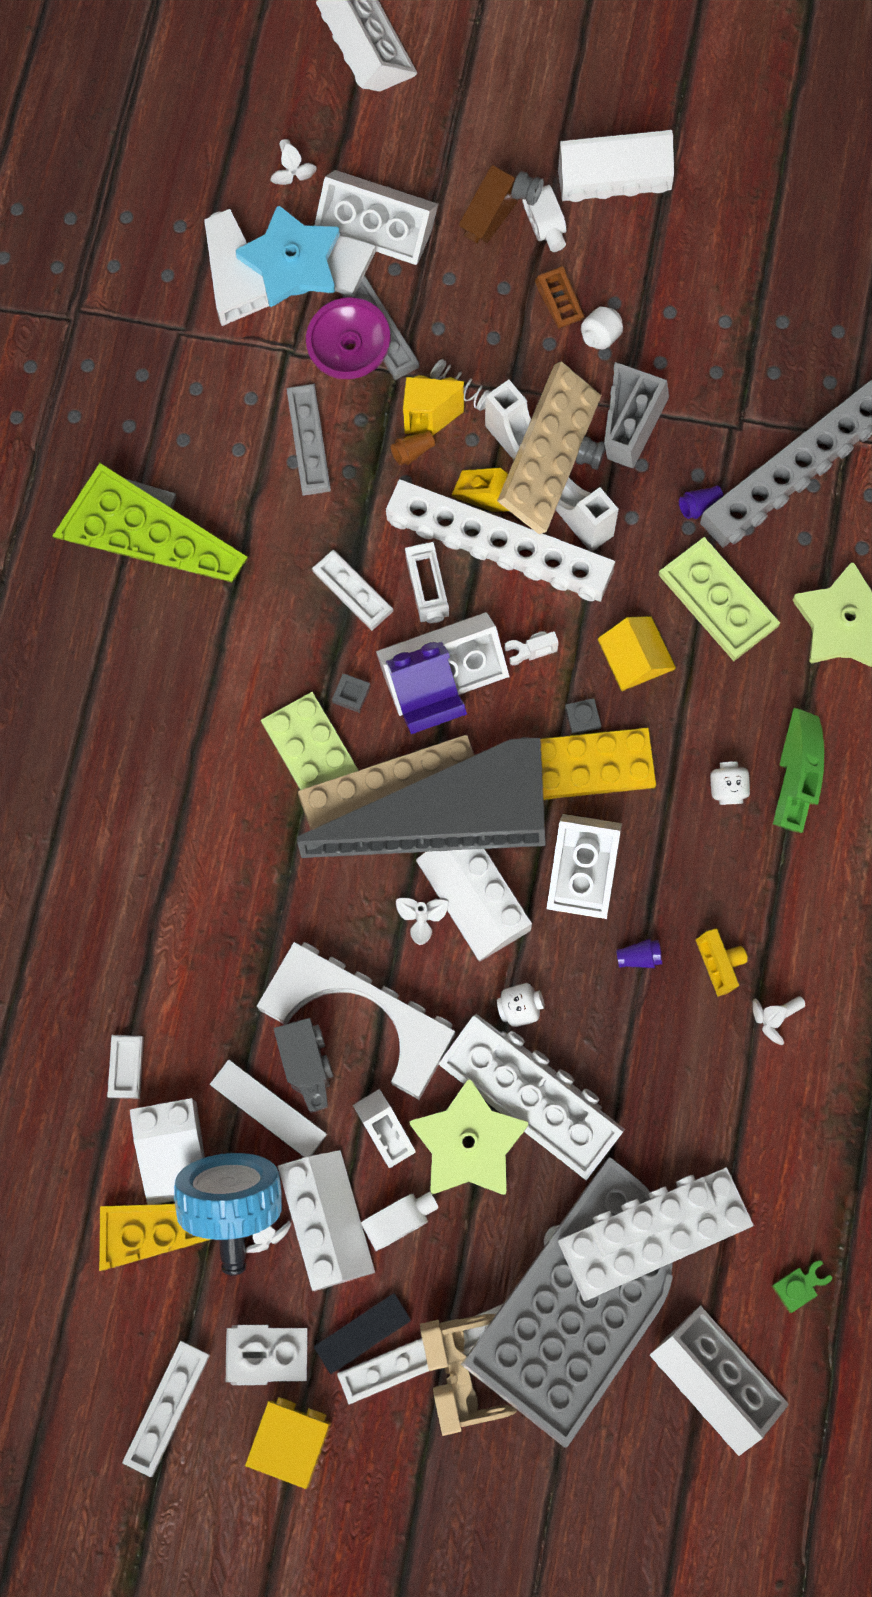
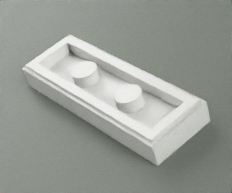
(352, 590)

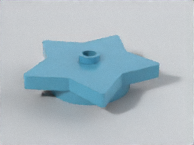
(291, 257)

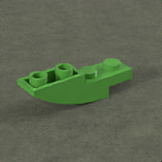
(804, 773)

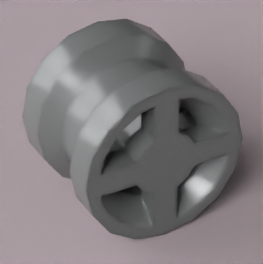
(527, 188)
(590, 453)

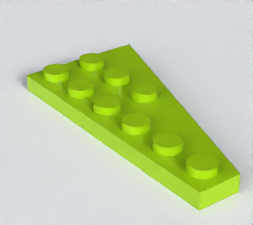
(130, 522)

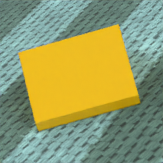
(635, 651)

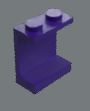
(425, 687)

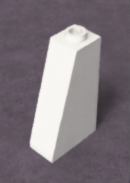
(236, 286)

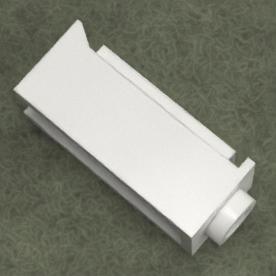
(433, 610)

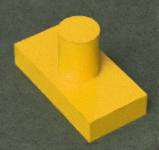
(720, 961)

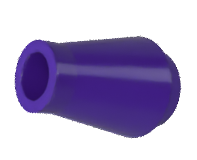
(696, 502)
(641, 955)

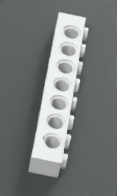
(490, 527)

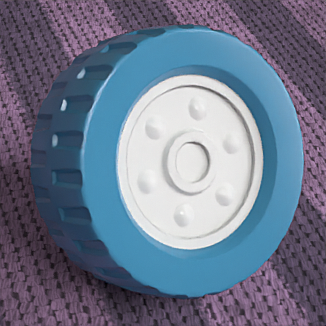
(228, 1200)

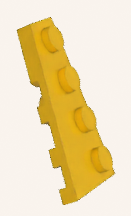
(140, 1233)

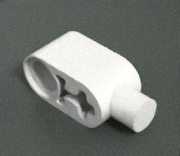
(547, 219)
(398, 1219)

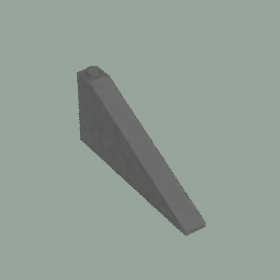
(469, 806)

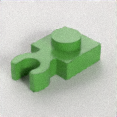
(797, 1288)

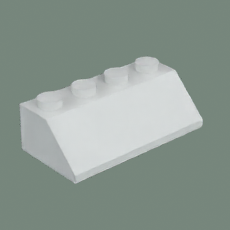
(367, 42)
(616, 165)
(376, 215)
(473, 651)
(477, 898)
(326, 1220)
(720, 1381)

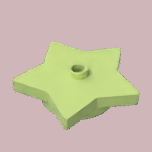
(826, 614)
(482, 1163)

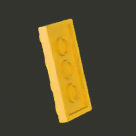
(597, 763)

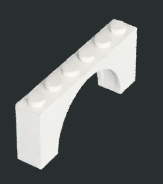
(587, 514)
(308, 976)

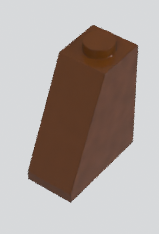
(489, 206)

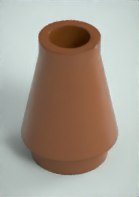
(409, 448)

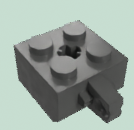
(303, 1062)

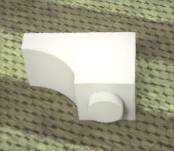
(384, 1128)

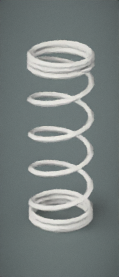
(438, 369)

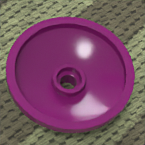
(346, 323)

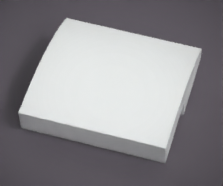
(349, 264)

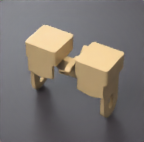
(457, 1399)

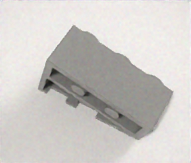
(633, 413)

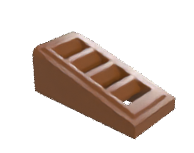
(564, 285)

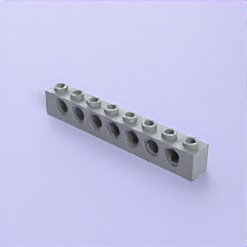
(728, 529)

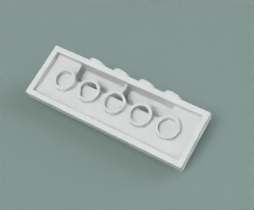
(528, 1089)
(654, 1232)

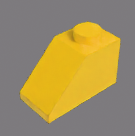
(481, 488)

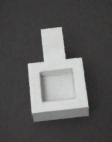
(538, 646)

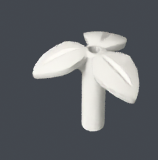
(291, 160)
(411, 910)
(774, 1016)
(266, 1237)

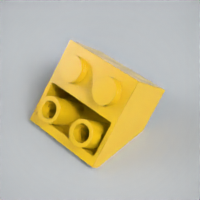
(431, 403)

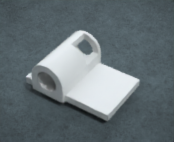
(265, 1354)

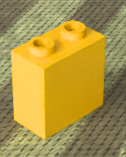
(288, 1442)

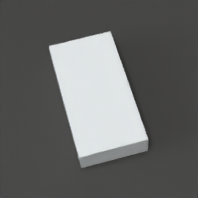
(125, 1066)

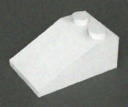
(584, 866)
(165, 1142)

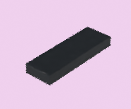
(362, 1333)

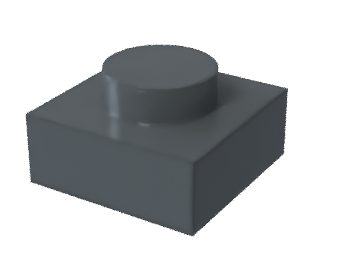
(351, 693)
(582, 716)

